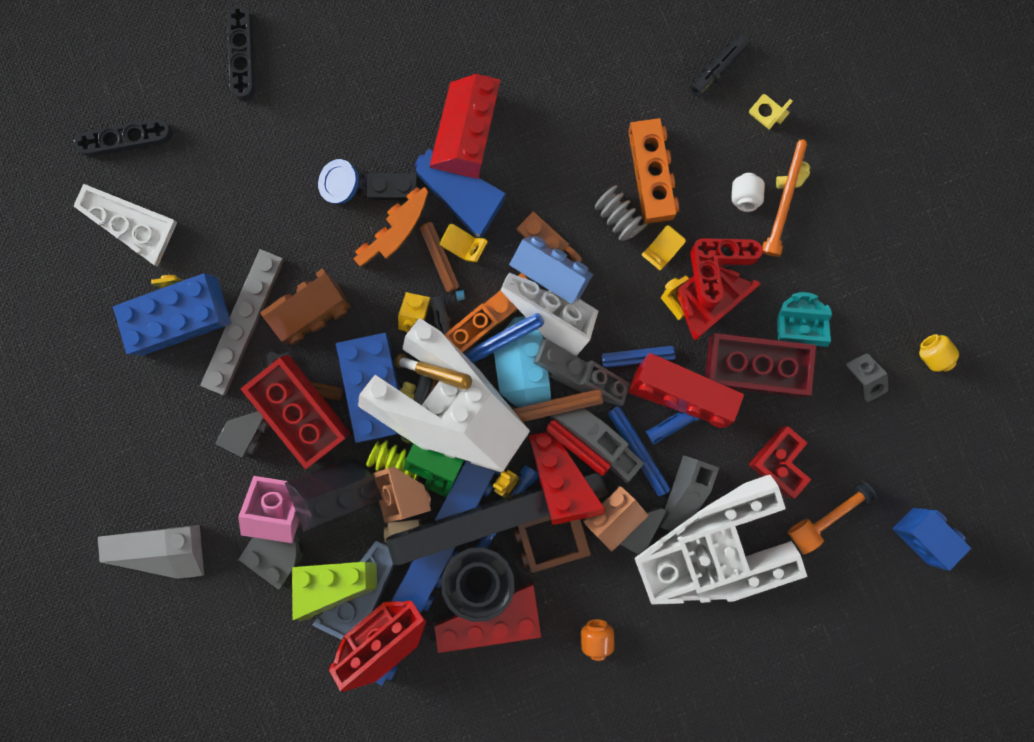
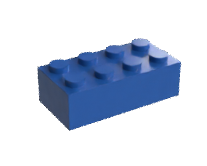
(171, 315)
(359, 363)

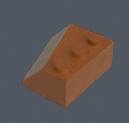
(307, 309)

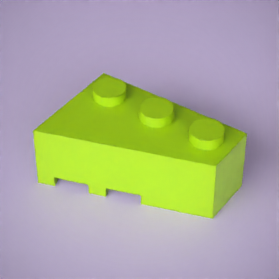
(326, 586)

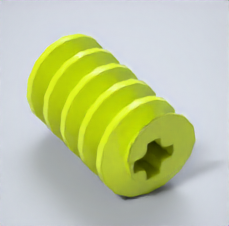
(388, 458)

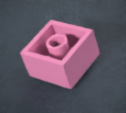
(268, 511)

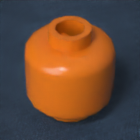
(597, 639)

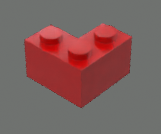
(776, 460)

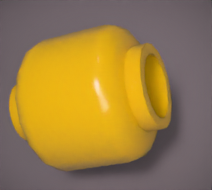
(939, 353)

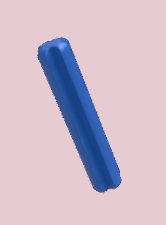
(635, 357)

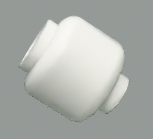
(748, 192)

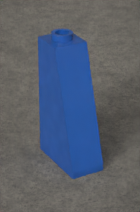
(467, 198)

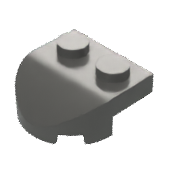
(272, 559)

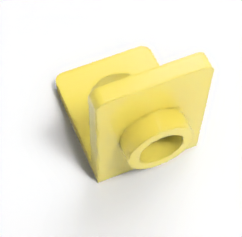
(778, 113)

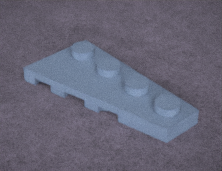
(350, 613)

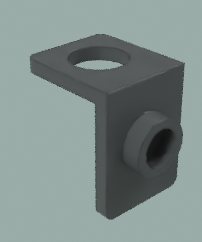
(870, 375)

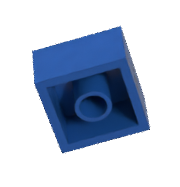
(932, 538)

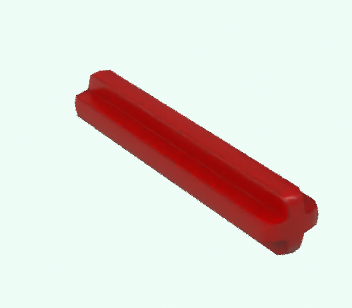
(578, 447)

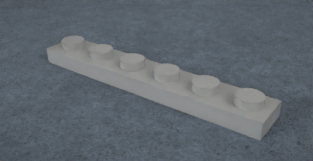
(243, 322)

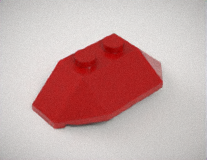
(377, 644)

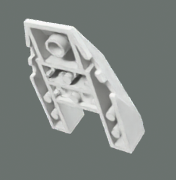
(452, 421)
(706, 556)

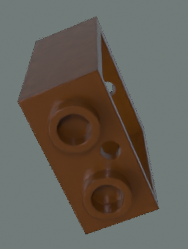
(528, 558)

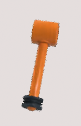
(808, 536)

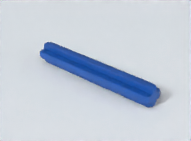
(504, 338)
(637, 447)

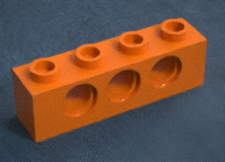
(653, 133)

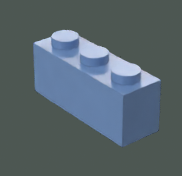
(551, 268)

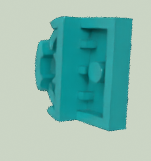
(804, 320)

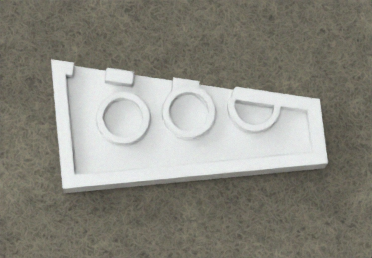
(133, 225)

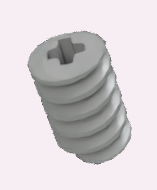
(619, 214)

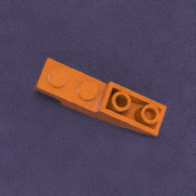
(402, 220)
(482, 321)

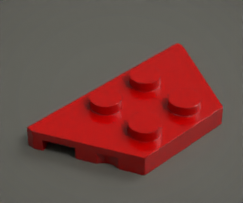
(701, 318)

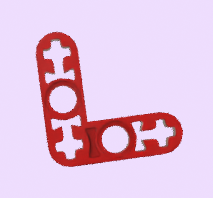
(714, 258)

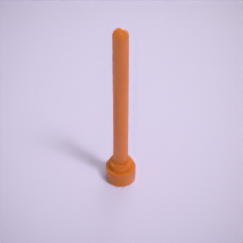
(773, 244)

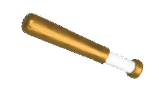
(445, 375)

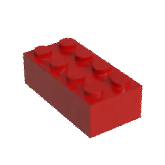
(295, 410)

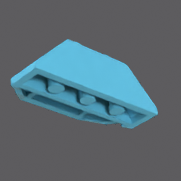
(517, 374)

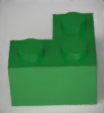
(434, 467)

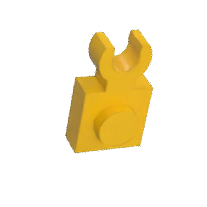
(506, 483)

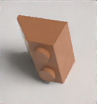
(400, 495)
(619, 519)

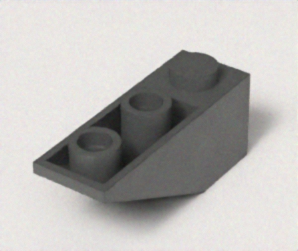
(688, 492)

